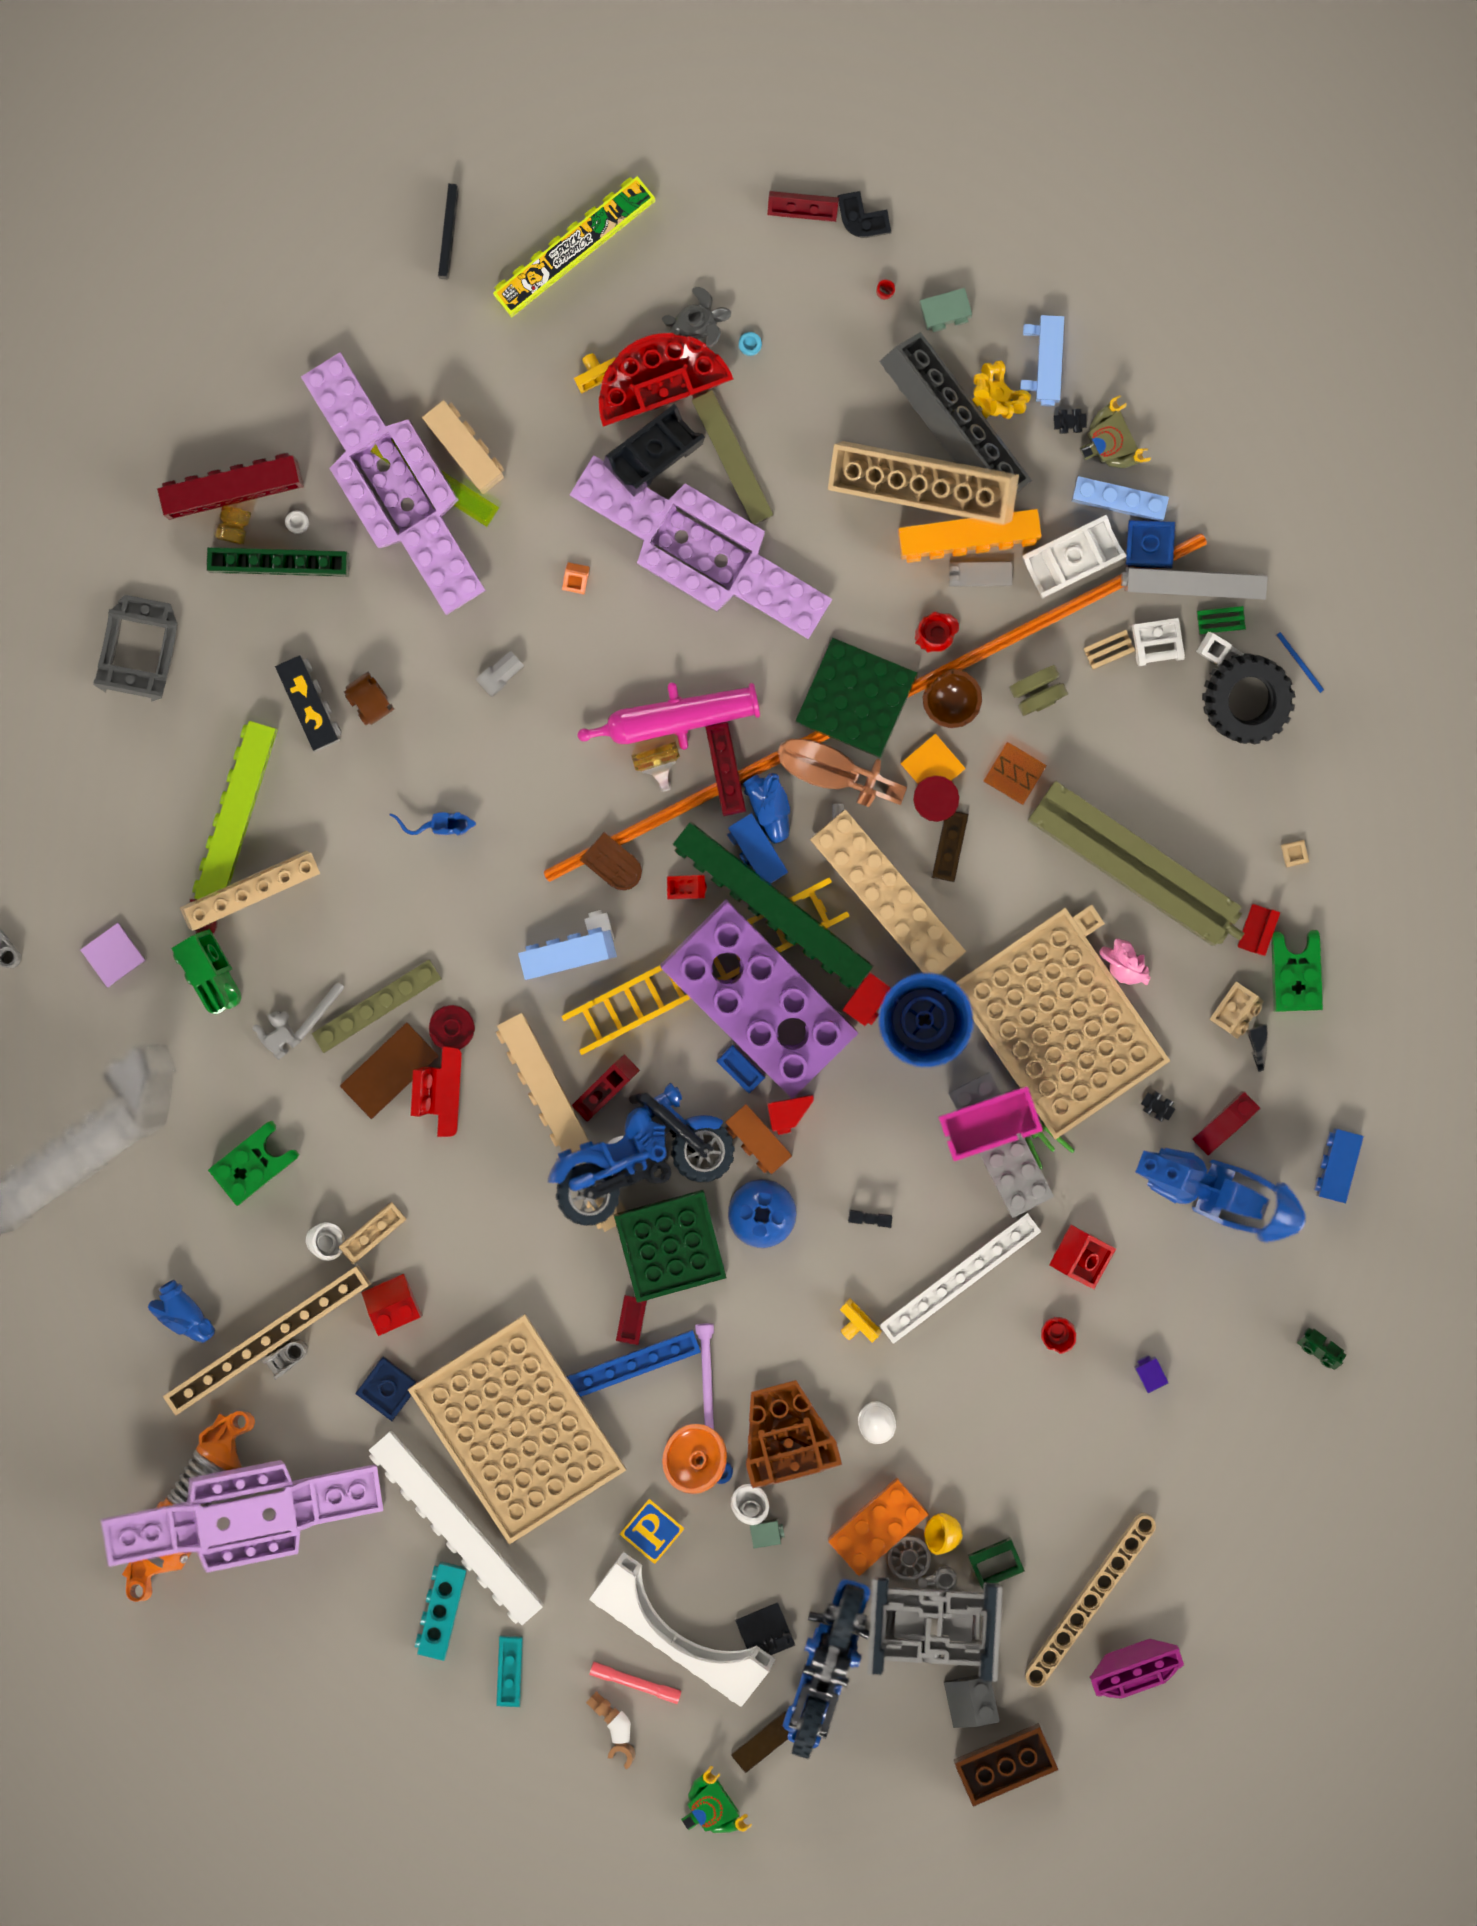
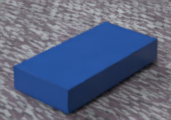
(741, 1069)

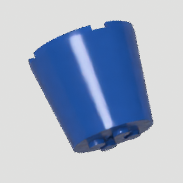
(949, 1020)

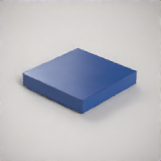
(1150, 544)

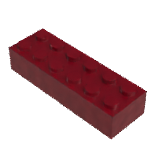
(230, 487)

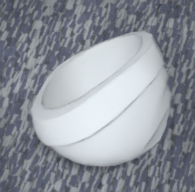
(324, 1241)
(877, 1422)
(749, 1504)

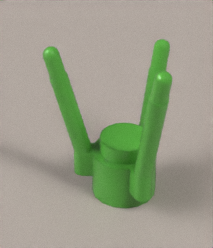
(1046, 1141)

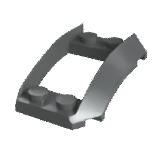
(131, 680)

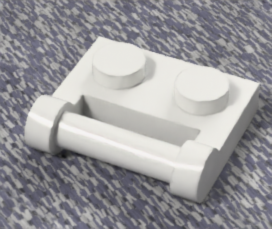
(1157, 634)

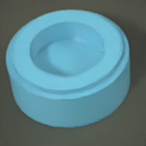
(750, 344)

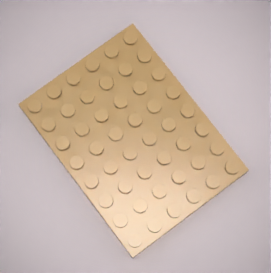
(1061, 1023)
(517, 1429)

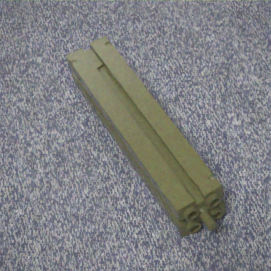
(1136, 865)

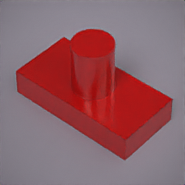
(686, 887)

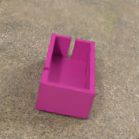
(990, 1123)

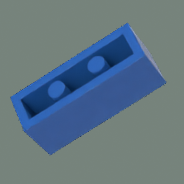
(756, 849)
(1338, 1165)

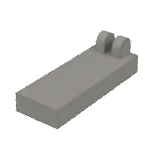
(980, 573)

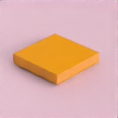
(931, 760)

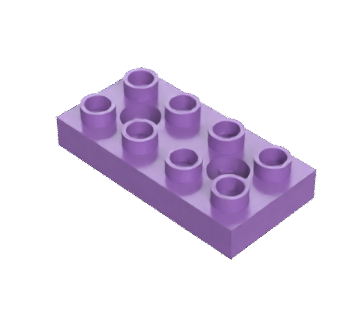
(758, 999)

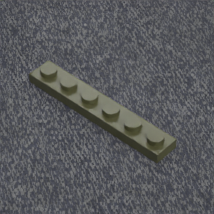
(376, 1006)

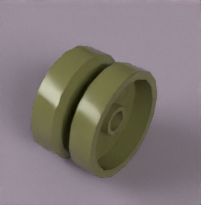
(1039, 692)

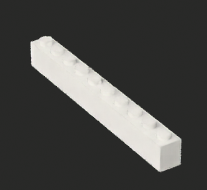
(456, 1527)

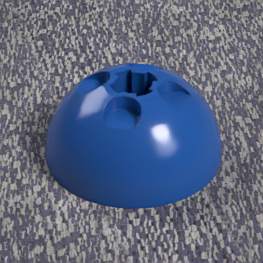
(764, 1197)

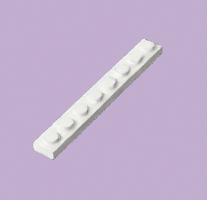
(960, 1278)

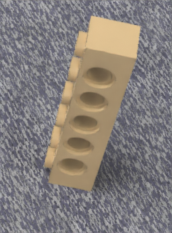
(249, 890)

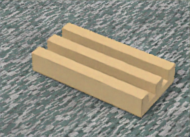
(1127, 641)

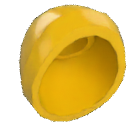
(942, 1533)

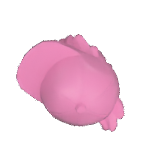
(1125, 963)

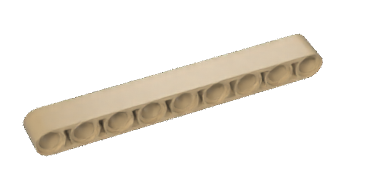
(1086, 1611)

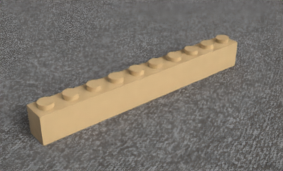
(547, 1093)
(266, 1340)

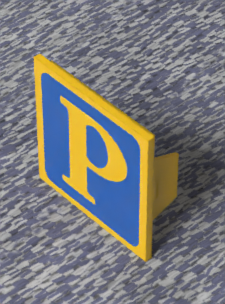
(652, 1531)

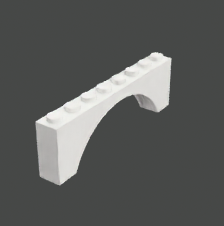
(729, 1672)

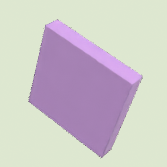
(112, 955)

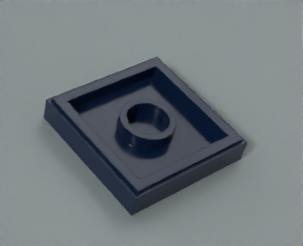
(386, 1388)

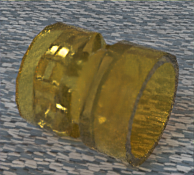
(232, 526)

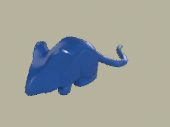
(443, 824)

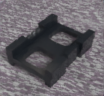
(859, 1217)

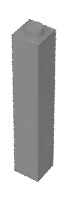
(1194, 583)

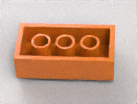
(878, 1526)

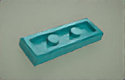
(509, 1671)

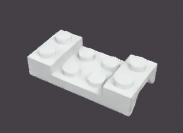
(1073, 556)

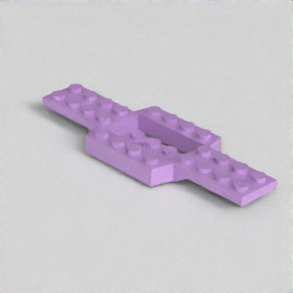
(422, 528)
(744, 576)
(248, 1536)

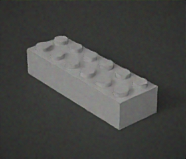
(1010, 1164)

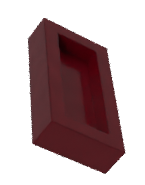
(631, 1320)

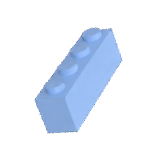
(1120, 499)
(567, 954)

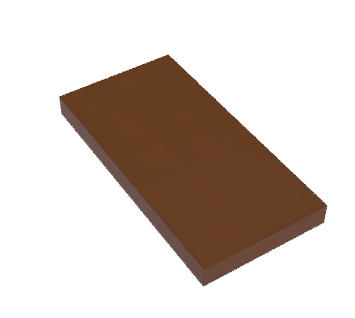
(388, 1070)

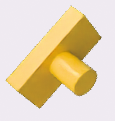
(594, 373)
(858, 1322)

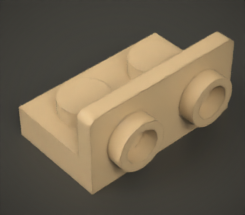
(1237, 1010)

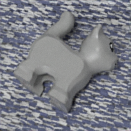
(276, 1039)

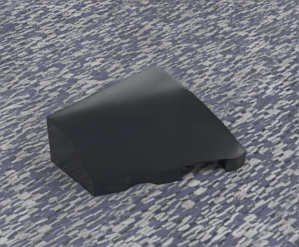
(1258, 1041)

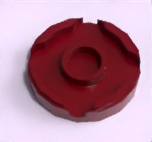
(936, 798)
(451, 1027)

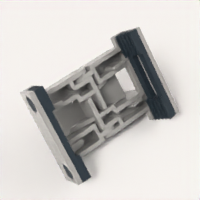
(958, 1621)

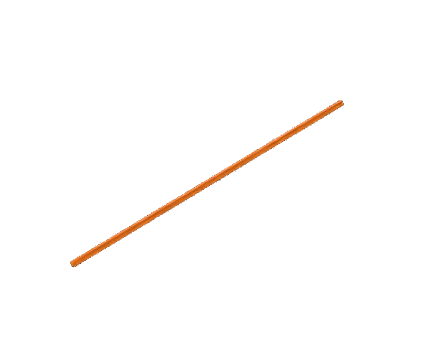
(920, 684)

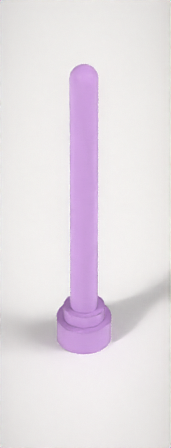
(704, 1333)

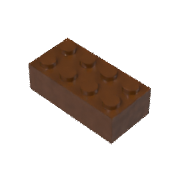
(1005, 1764)

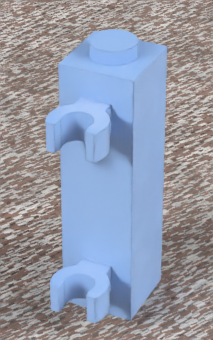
(1049, 359)

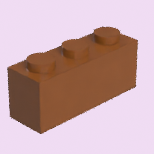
(757, 1139)

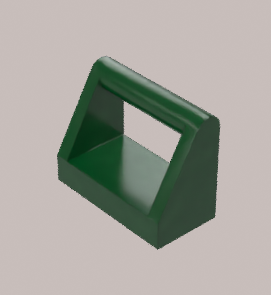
(992, 1551)

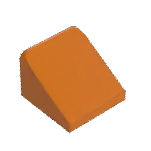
(575, 578)

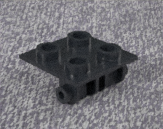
(766, 1630)

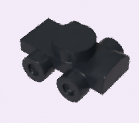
(1066, 421)
(1162, 1108)

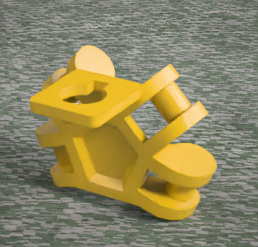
(996, 395)

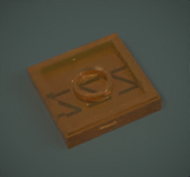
(1015, 773)

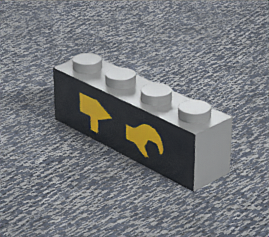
(307, 703)

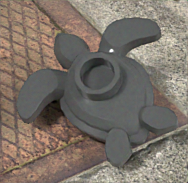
(699, 319)

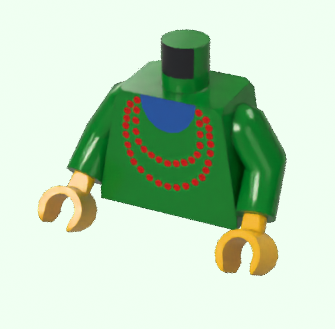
(712, 1807)

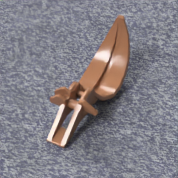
(831, 769)

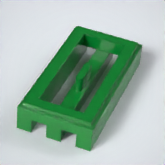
(1241, 618)

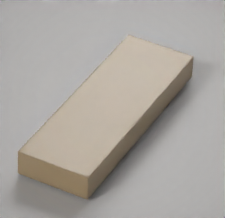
(372, 1233)

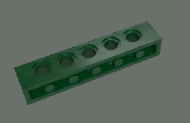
(278, 562)

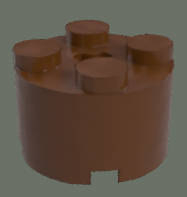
(369, 698)

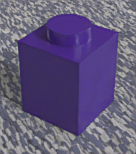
(1150, 1373)

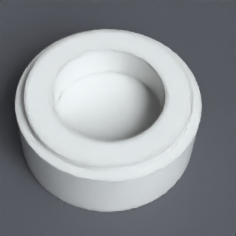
(297, 522)

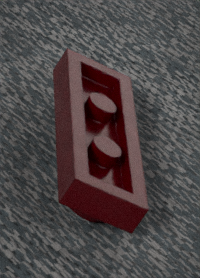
(802, 206)

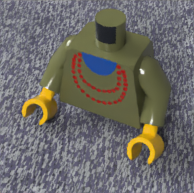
(1112, 439)

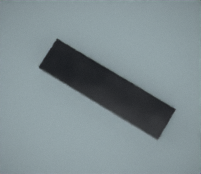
(448, 231)

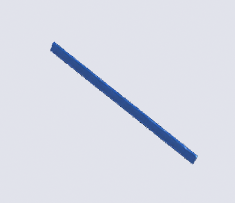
(1300, 662)

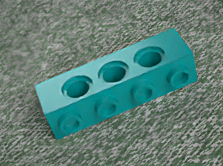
(438, 1647)

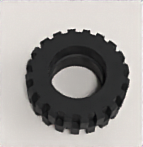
(1278, 704)

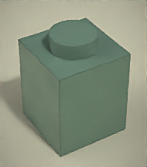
(767, 1533)

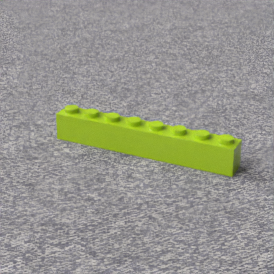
(236, 809)

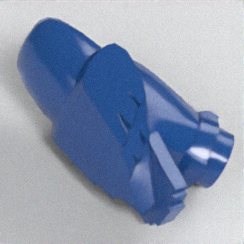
(769, 805)
(181, 1313)

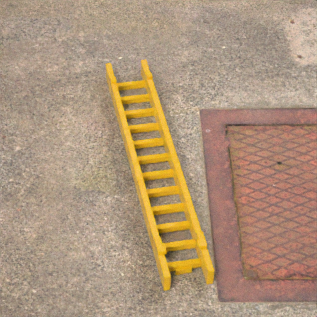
(682, 997)

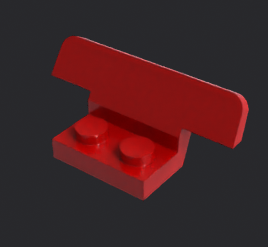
(438, 1091)

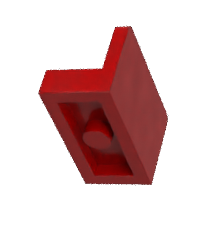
(1258, 929)

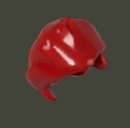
(936, 632)

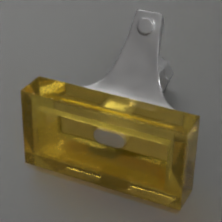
(657, 763)

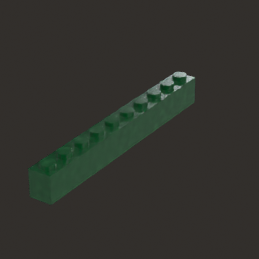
(773, 905)

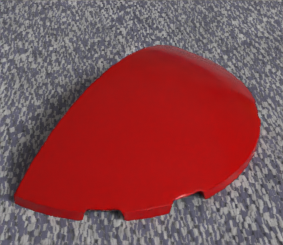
(657, 373)

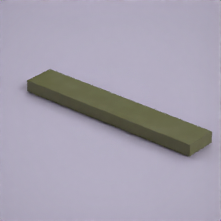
(732, 457)

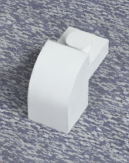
(1216, 649)

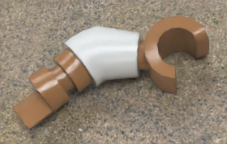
(618, 1725)

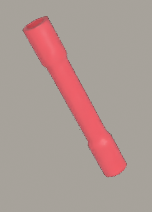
(609, 1674)

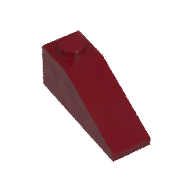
(605, 1087)
(1226, 1123)

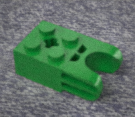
(1301, 967)
(207, 971)
(257, 1161)

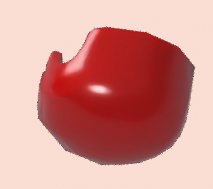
(1058, 1334)

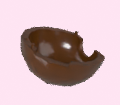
(953, 699)

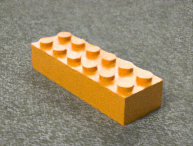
(967, 535)

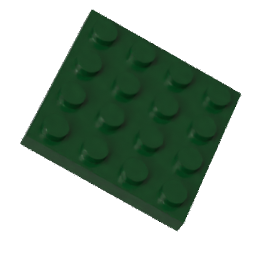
(856, 697)
(670, 1246)

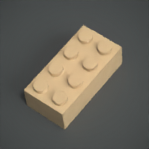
(462, 446)

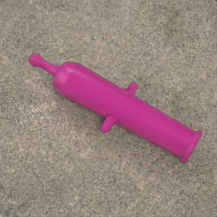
(676, 716)

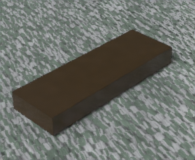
(950, 847)
(761, 1744)

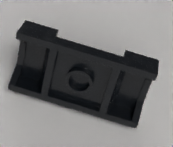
(652, 450)

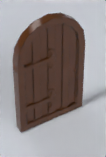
(613, 863)

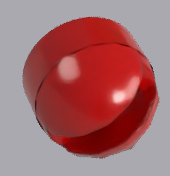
(886, 285)

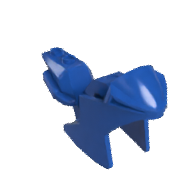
(1184, 1177)

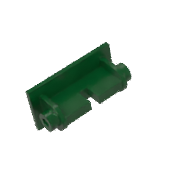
(1330, 1355)

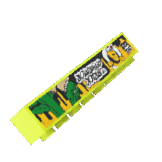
(574, 246)

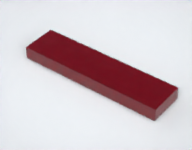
(725, 768)

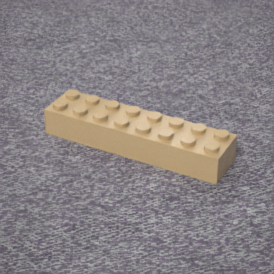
(923, 482)
(887, 894)

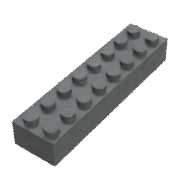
(948, 408)

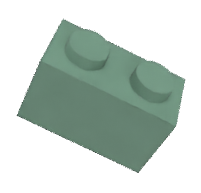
(946, 309)

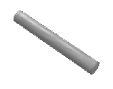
(318, 1012)

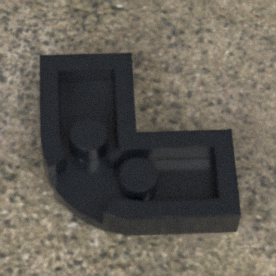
(857, 222)

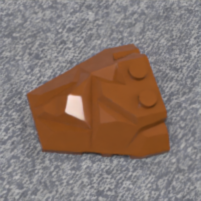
(786, 1437)

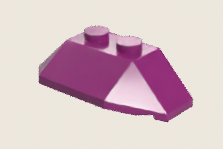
(1136, 1668)

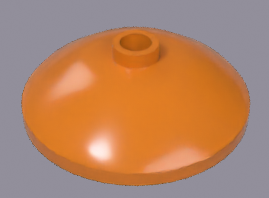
(683, 1458)

